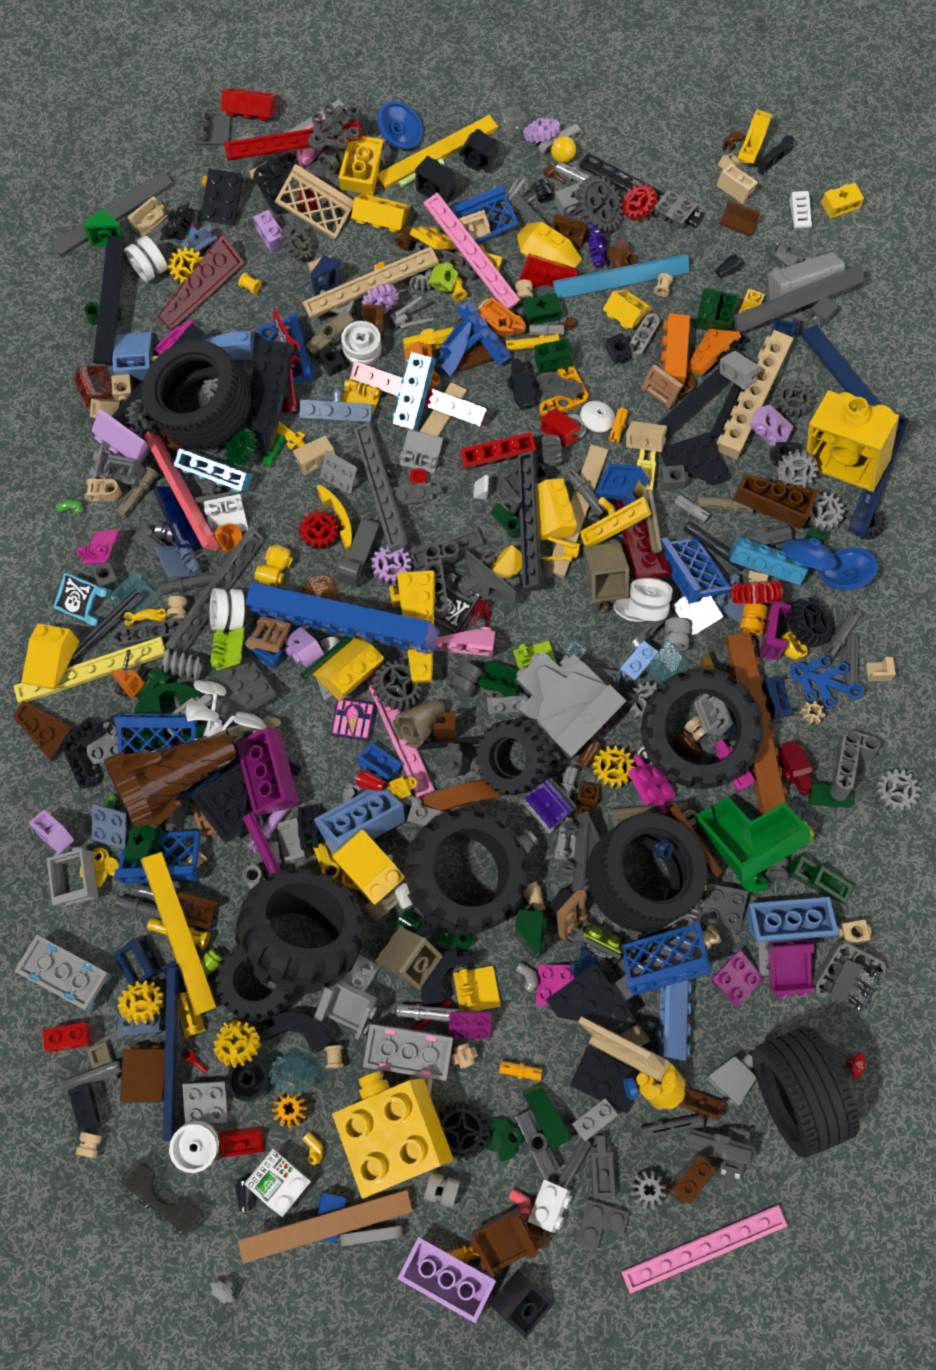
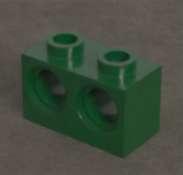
(554, 355)

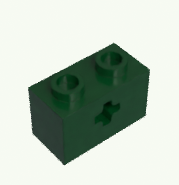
(541, 309)
(142, 843)

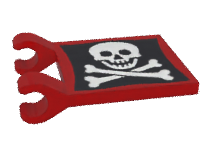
(284, 337)

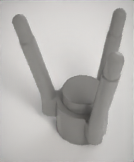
(512, 192)
(399, 317)

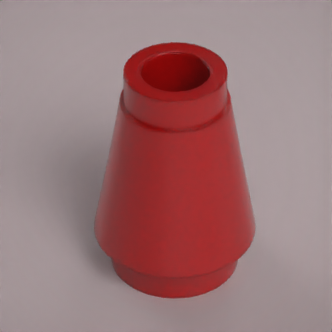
(369, 781)

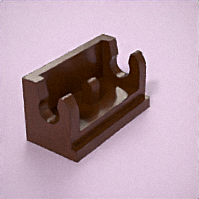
(571, 229)
(445, 730)
(702, 1104)

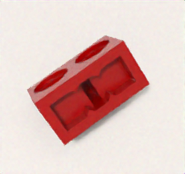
(67, 1037)

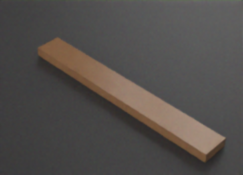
(324, 1226)

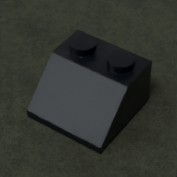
(521, 1303)

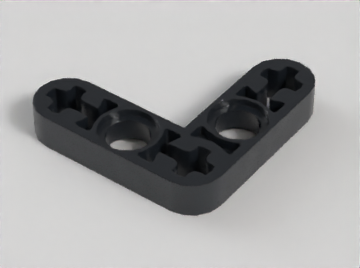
(270, 176)
(84, 774)

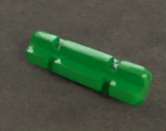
(268, 460)

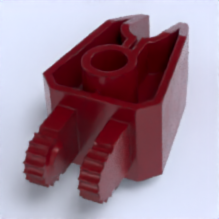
(796, 767)

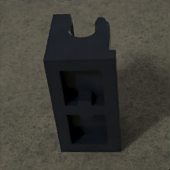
(85, 1108)

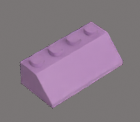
(446, 1279)

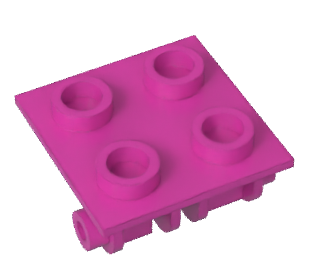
(99, 548)
(550, 980)

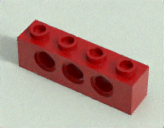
(496, 451)

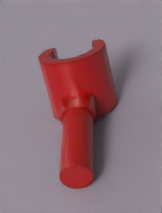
(192, 1059)

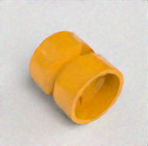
(753, 619)

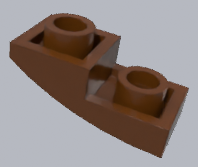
(586, 800)

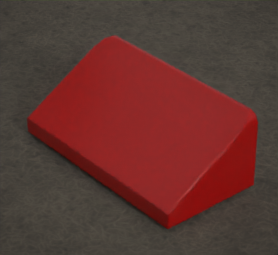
(241, 1141)

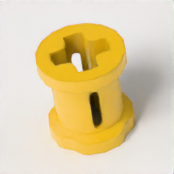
(249, 283)

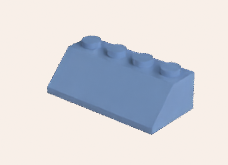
(371, 811)
(791, 919)
(673, 1021)

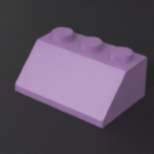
(119, 438)

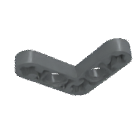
(850, 954)

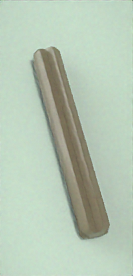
(652, 523)
(624, 813)

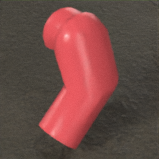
(523, 1202)

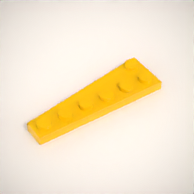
(417, 602)

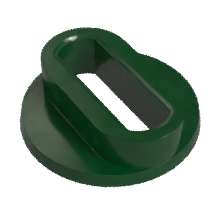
(153, 703)

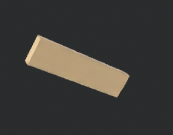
(438, 419)

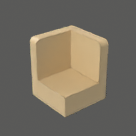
(107, 405)
(881, 670)

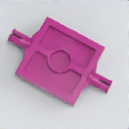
(651, 785)

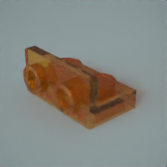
(321, 587)

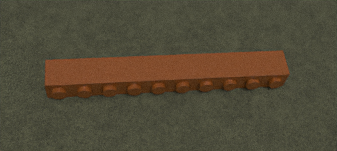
(765, 768)

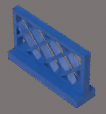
(484, 201)
(298, 336)
(681, 572)
(152, 721)
(177, 872)
(666, 975)

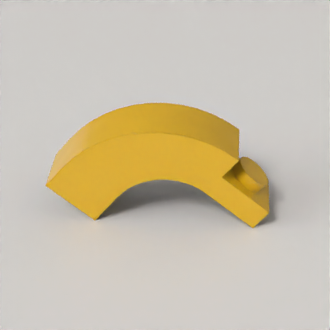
(755, 137)

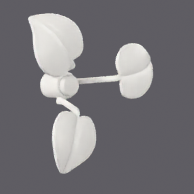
(198, 711)

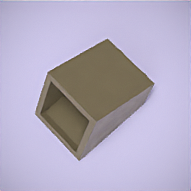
(606, 572)

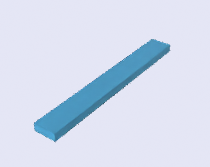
(620, 276)

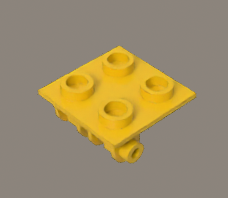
(360, 393)
(476, 989)

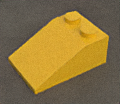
(361, 165)
(48, 655)
(368, 867)

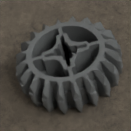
(384, 692)

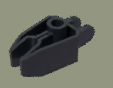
(521, 384)

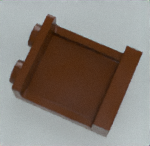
(143, 1075)
(691, 1179)
(503, 1242)

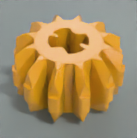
(282, 1111)

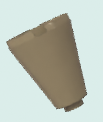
(417, 723)

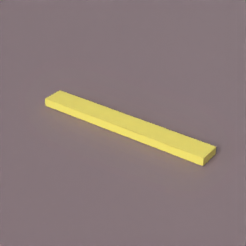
(95, 669)

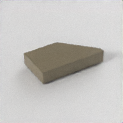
(100, 1055)

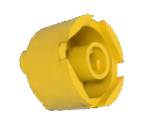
(663, 1094)

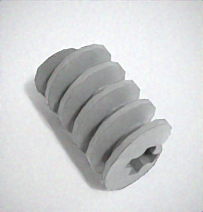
(182, 664)

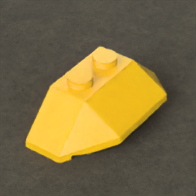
(547, 243)

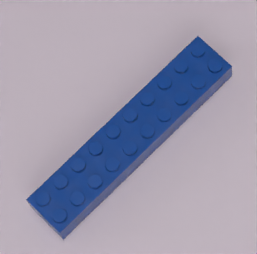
(343, 618)

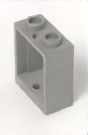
(56, 877)

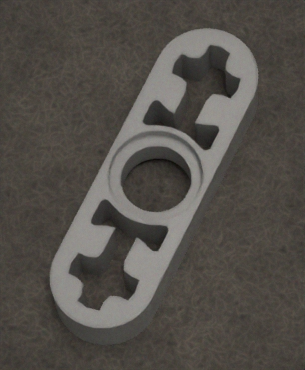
(573, 132)
(643, 328)
(371, 1235)

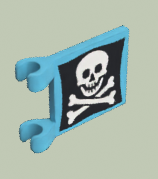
(77, 598)

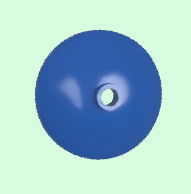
(399, 125)
(810, 553)
(853, 569)

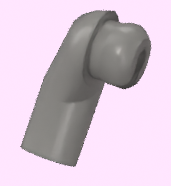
(409, 800)
(530, 976)

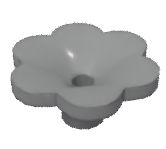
(222, 1291)

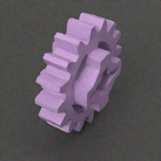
(541, 130)
(383, 295)
(386, 557)

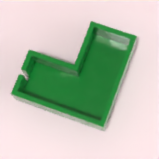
(754, 844)

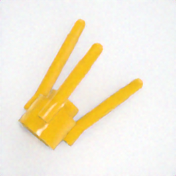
(570, 549)

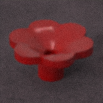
(856, 1064)

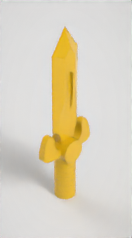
(289, 435)

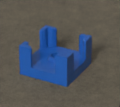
(620, 482)

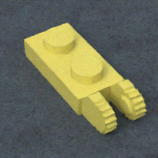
(649, 469)

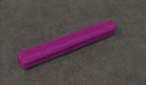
(261, 843)

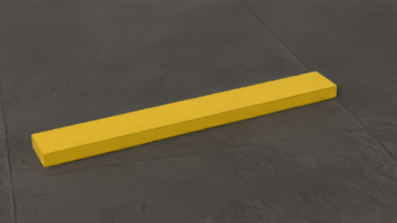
(436, 151)
(178, 933)

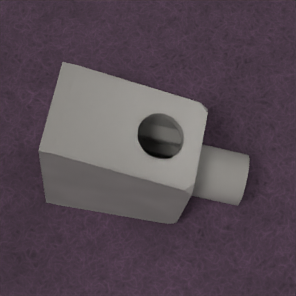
(733, 1079)

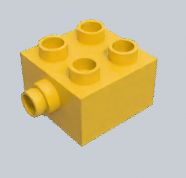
(852, 439)
(391, 1134)

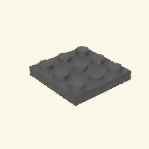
(244, 688)

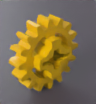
(181, 270)
(608, 760)
(141, 1002)
(236, 1044)

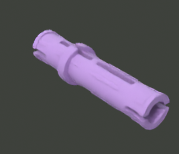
(269, 827)

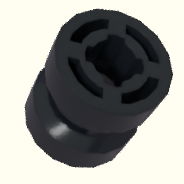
(543, 190)

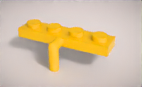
(615, 521)

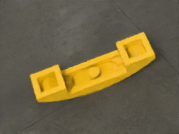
(329, 500)

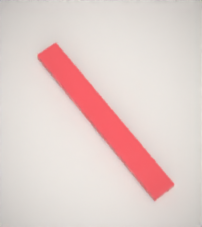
(181, 491)

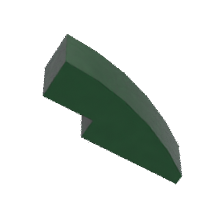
(820, 879)
(546, 1116)

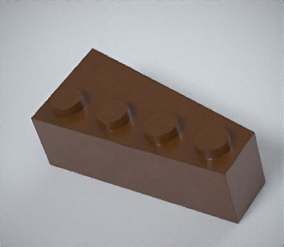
(776, 500)

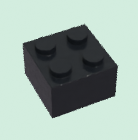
(434, 178)

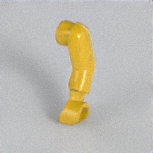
(152, 614)

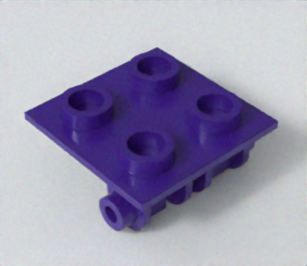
(596, 245)

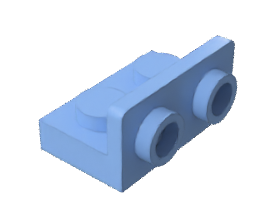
(637, 661)

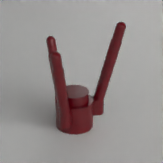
(290, 403)
(480, 611)

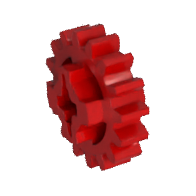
(639, 202)
(312, 523)

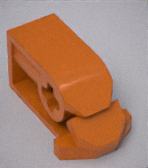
(498, 315)

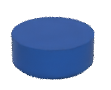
(630, 1088)

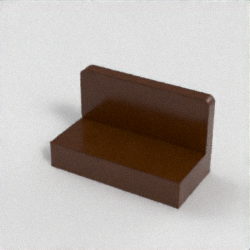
(739, 218)
(375, 315)

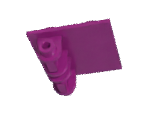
(737, 978)
(470, 1025)

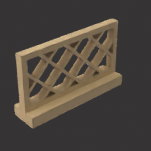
(324, 191)
(625, 1050)

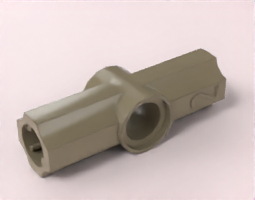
(322, 338)

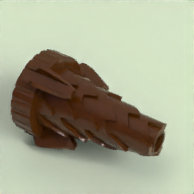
(152, 779)

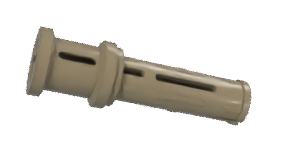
(137, 491)
(721, 503)

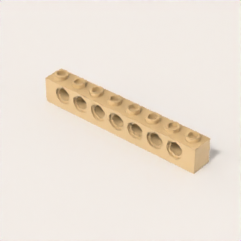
(732, 446)

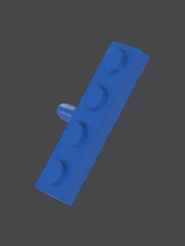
(483, 333)

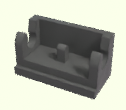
(124, 470)

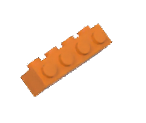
(675, 346)

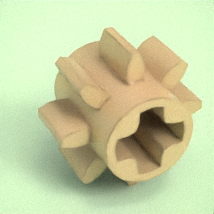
(812, 708)
(464, 1056)

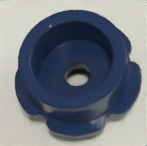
(663, 849)

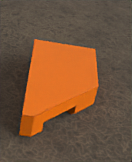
(128, 680)

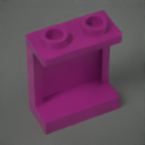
(771, 647)
(790, 967)

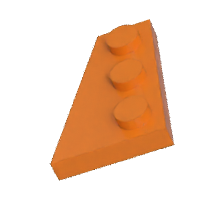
(710, 347)

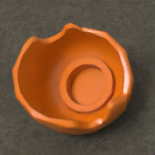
(227, 536)

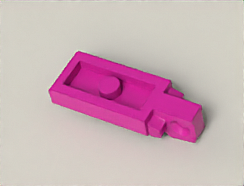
(171, 338)
(745, 779)

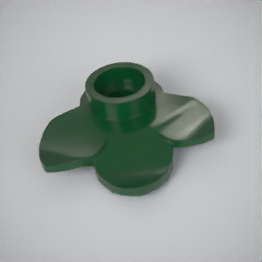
(452, 941)
(500, 1141)

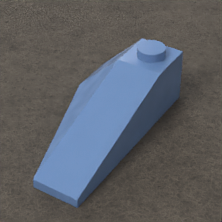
(236, 344)

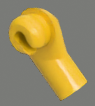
(316, 1149)

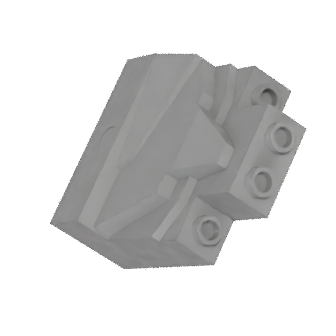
(566, 700)

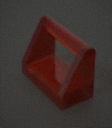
(85, 386)

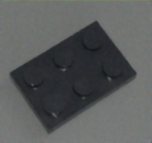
(221, 197)
(603, 1079)

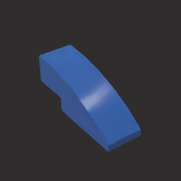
(453, 349)

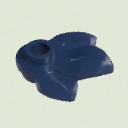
(585, 961)

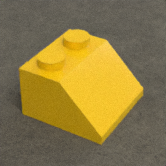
(626, 308)

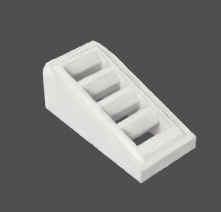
(800, 199)

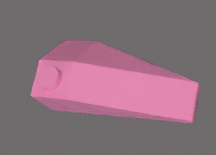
(469, 642)

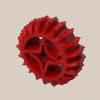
(756, 592)

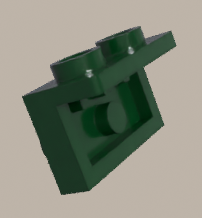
(499, 678)

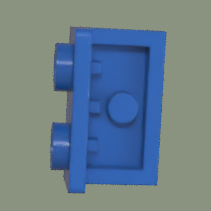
(379, 762)

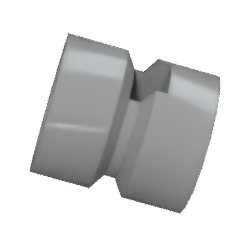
(677, 632)
(449, 1192)

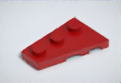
(545, 271)

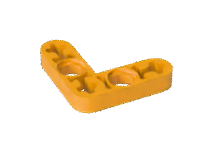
(572, 404)

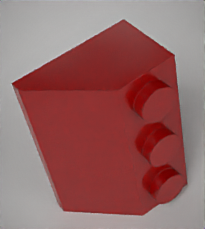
(248, 103)

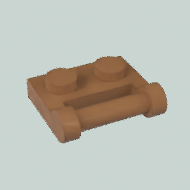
(664, 383)
(274, 636)
(567, 915)

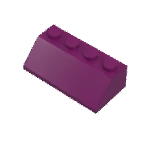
(267, 772)

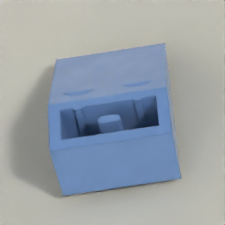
(132, 355)

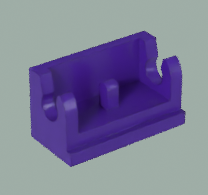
(548, 804)

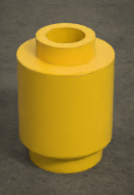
(269, 575)

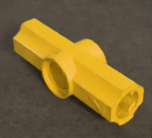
(428, 337)

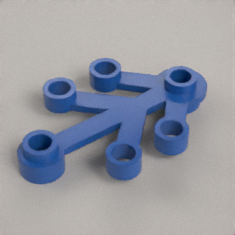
(822, 680)

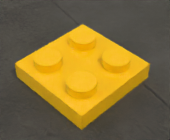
(432, 237)

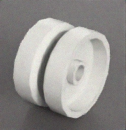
(145, 258)
(361, 343)
(649, 599)
(226, 609)
(185, 1156)

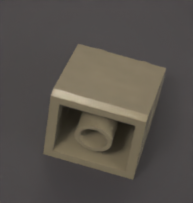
(409, 957)

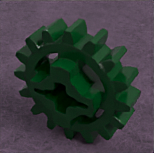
(240, 448)

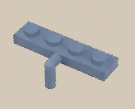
(335, 409)

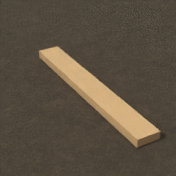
(360, 286)
(590, 472)

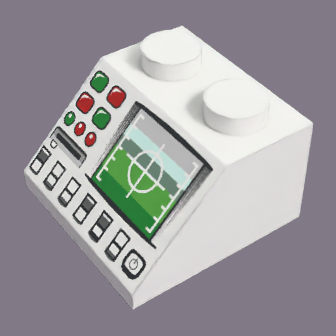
(277, 1182)

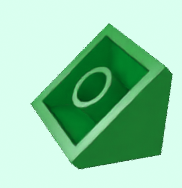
(100, 227)

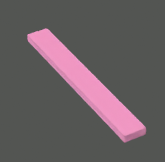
(471, 251)
(408, 756)
(703, 1249)

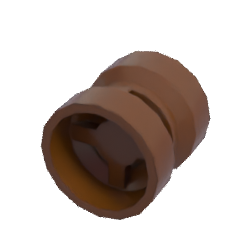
(405, 239)

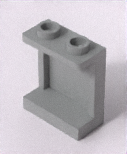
(347, 1007)

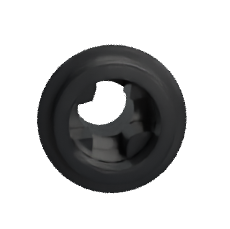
(729, 266)
(244, 1195)

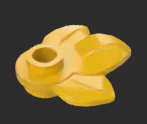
(104, 866)

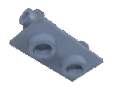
(203, 239)

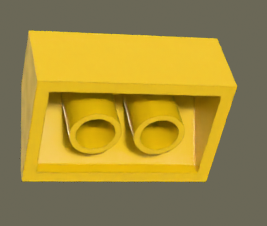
(380, 212)
(555, 510)
(349, 668)

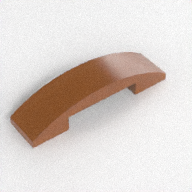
(460, 796)

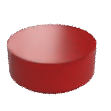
(418, 476)

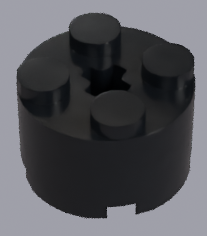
(479, 151)
(260, 1082)

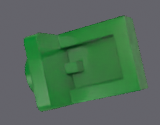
(755, 883)

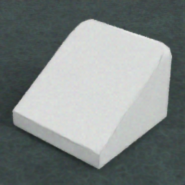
(481, 488)

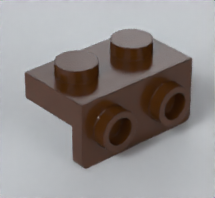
(196, 910)

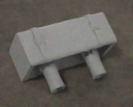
(802, 274)

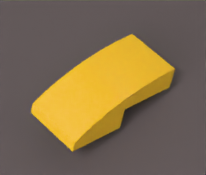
(752, 299)

